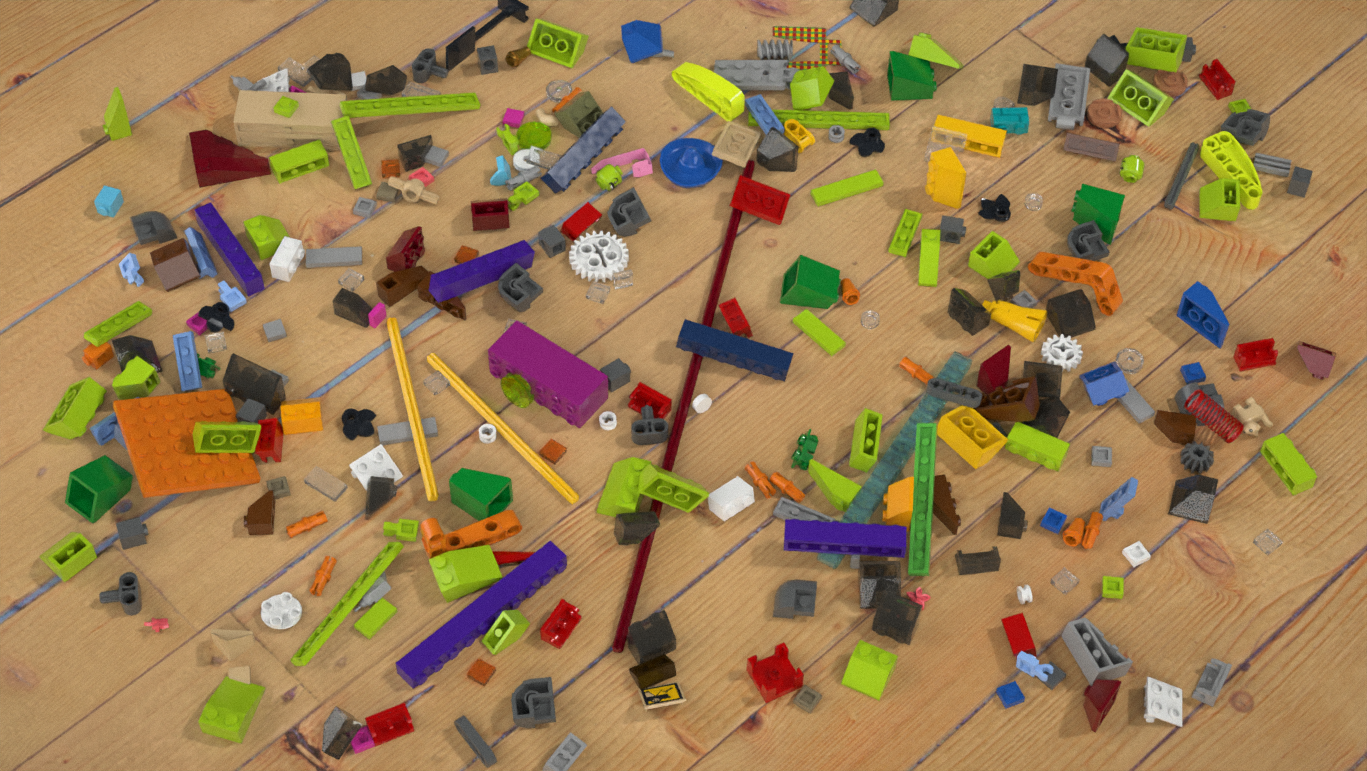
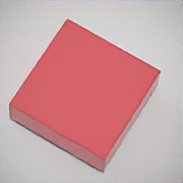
(423, 175)

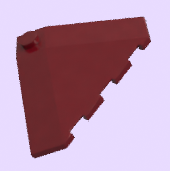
(222, 161)

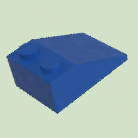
(1203, 313)

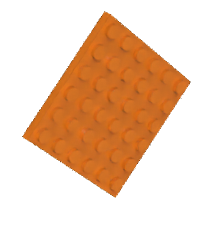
(162, 443)

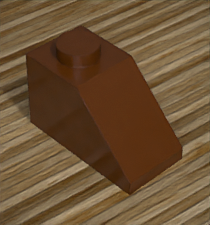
(1176, 426)
(261, 515)

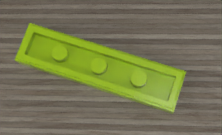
(351, 152)
(846, 187)
(117, 323)

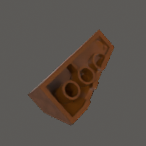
(1013, 403)

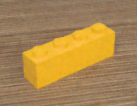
(980, 137)

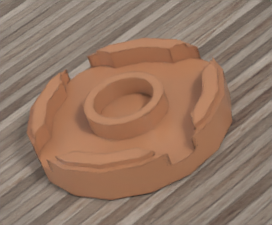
(1170, 82)
(1104, 113)

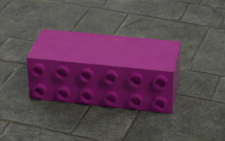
(555, 375)

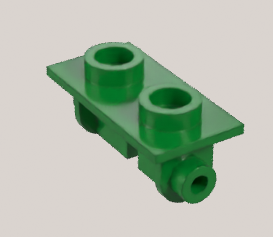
(207, 367)
(806, 444)

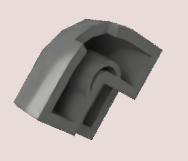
(1247, 126)
(628, 213)
(152, 227)
(1086, 242)
(518, 288)
(1209, 389)
(795, 598)
(533, 703)

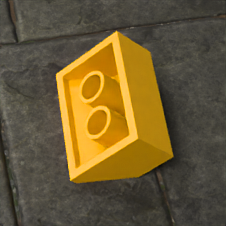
(945, 178)
(970, 435)

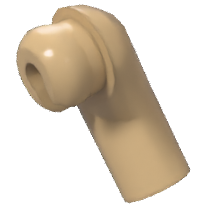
(548, 120)

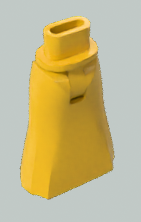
(1022, 320)

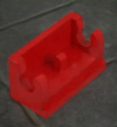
(1217, 79)
(580, 221)
(735, 318)
(1255, 354)
(644, 395)
(270, 440)
(560, 624)
(1018, 634)
(389, 724)

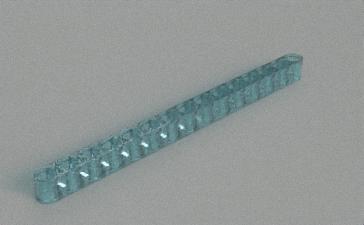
(898, 454)

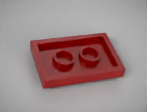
(759, 200)

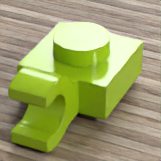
(509, 141)
(524, 193)
(404, 529)

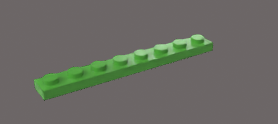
(923, 499)

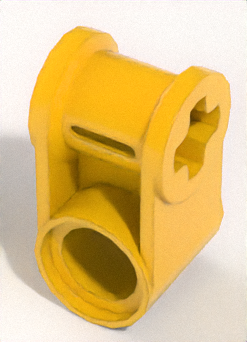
(798, 134)

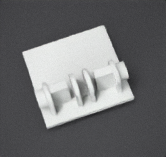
(277, 82)
(376, 464)
(1162, 702)

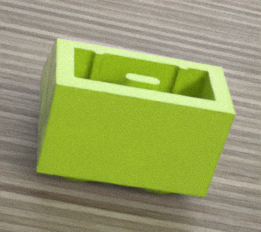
(1220, 200)
(993, 256)
(136, 380)
(69, 555)

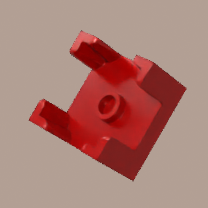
(775, 674)

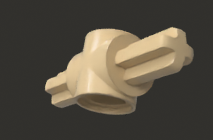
(413, 190)

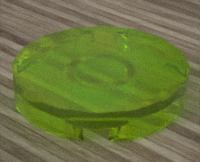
(535, 135)
(517, 390)

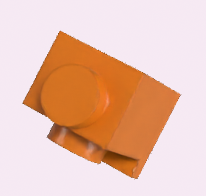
(96, 355)

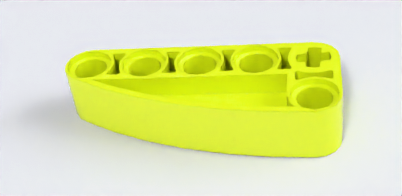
(711, 90)
(1230, 161)

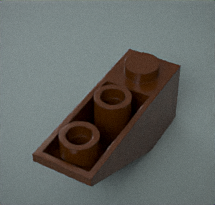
(400, 284)
(451, 305)
(944, 505)

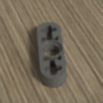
(971, 399)
(475, 741)

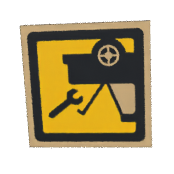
(662, 695)

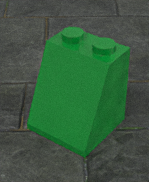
(910, 77)
(1098, 205)
(810, 284)
(97, 488)
(480, 493)

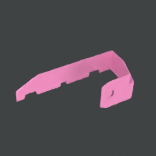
(639, 168)

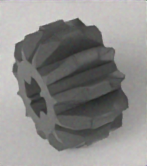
(1197, 457)

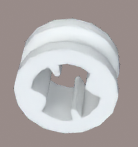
(604, 417)
(491, 430)
(1024, 594)

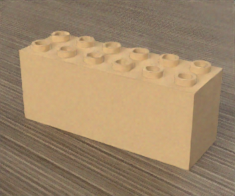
(260, 127)

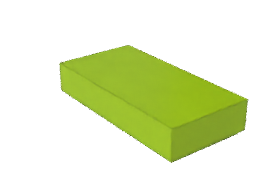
(375, 618)

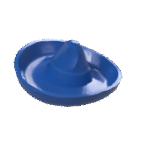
(689, 162)

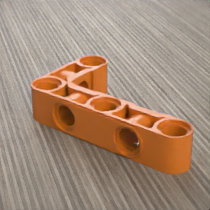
(1083, 271)
(474, 535)

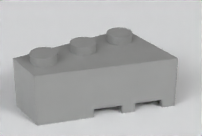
(1093, 652)

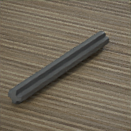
(1181, 176)

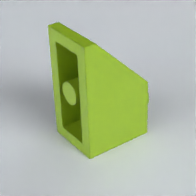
(505, 631)

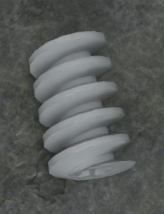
(775, 50)

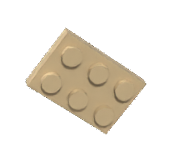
(736, 144)

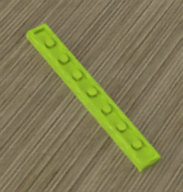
(409, 105)
(827, 119)
(346, 604)

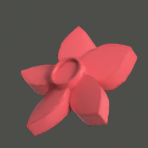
(918, 597)
(157, 624)

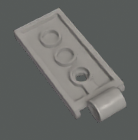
(749, 73)
(1071, 92)

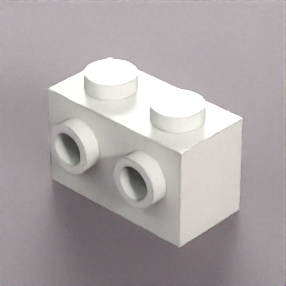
(287, 259)
(731, 498)

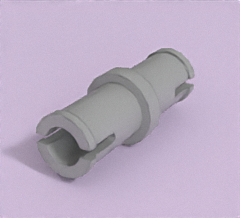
(845, 59)
(522, 177)

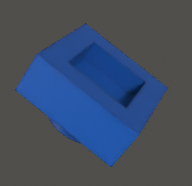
(1193, 373)
(1053, 520)
(1010, 694)

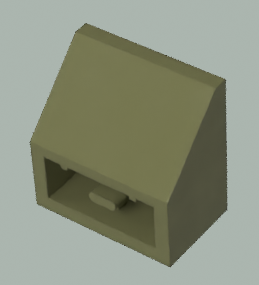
(579, 113)

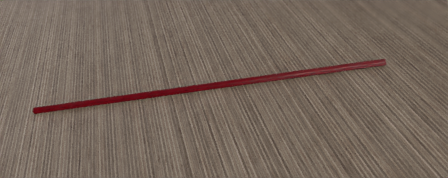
(679, 422)

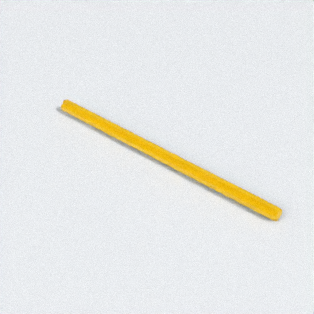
(412, 410)
(526, 451)

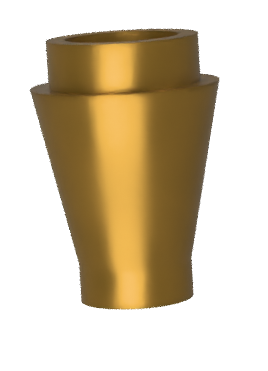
(516, 57)

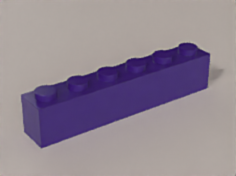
(229, 249)
(479, 271)
(845, 538)

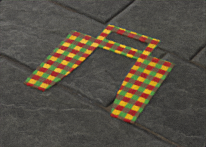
(808, 34)

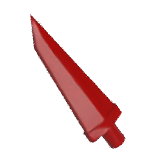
(505, 557)

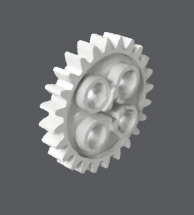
(589, 263)

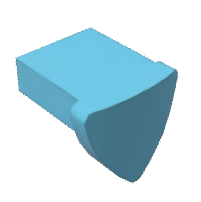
(502, 174)

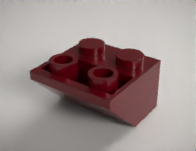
(490, 214)
(406, 250)

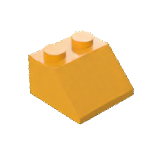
(301, 415)
(899, 503)

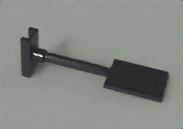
(465, 43)

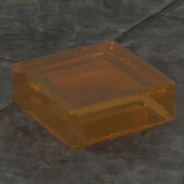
(390, 168)
(465, 254)
(553, 451)
(481, 672)

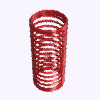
(1195, 404)

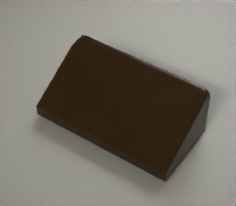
(653, 671)

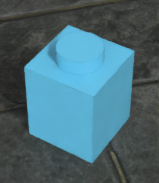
(109, 201)

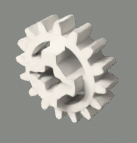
(1062, 352)

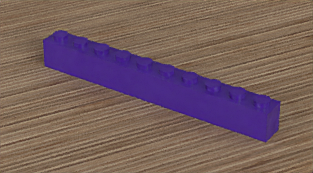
(481, 615)

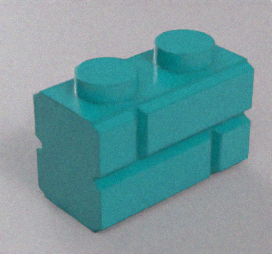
(1010, 119)

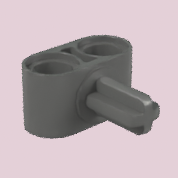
(426, 65)
(648, 426)
(125, 594)

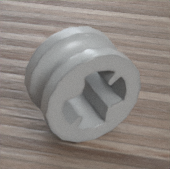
(836, 138)

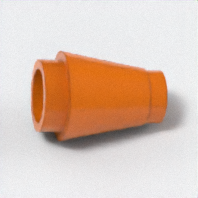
(850, 293)
(1073, 534)

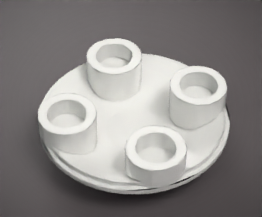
(281, 611)

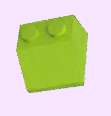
(810, 87)
(265, 235)
(869, 670)

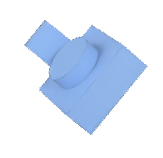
(129, 268)
(231, 297)
(1031, 666)

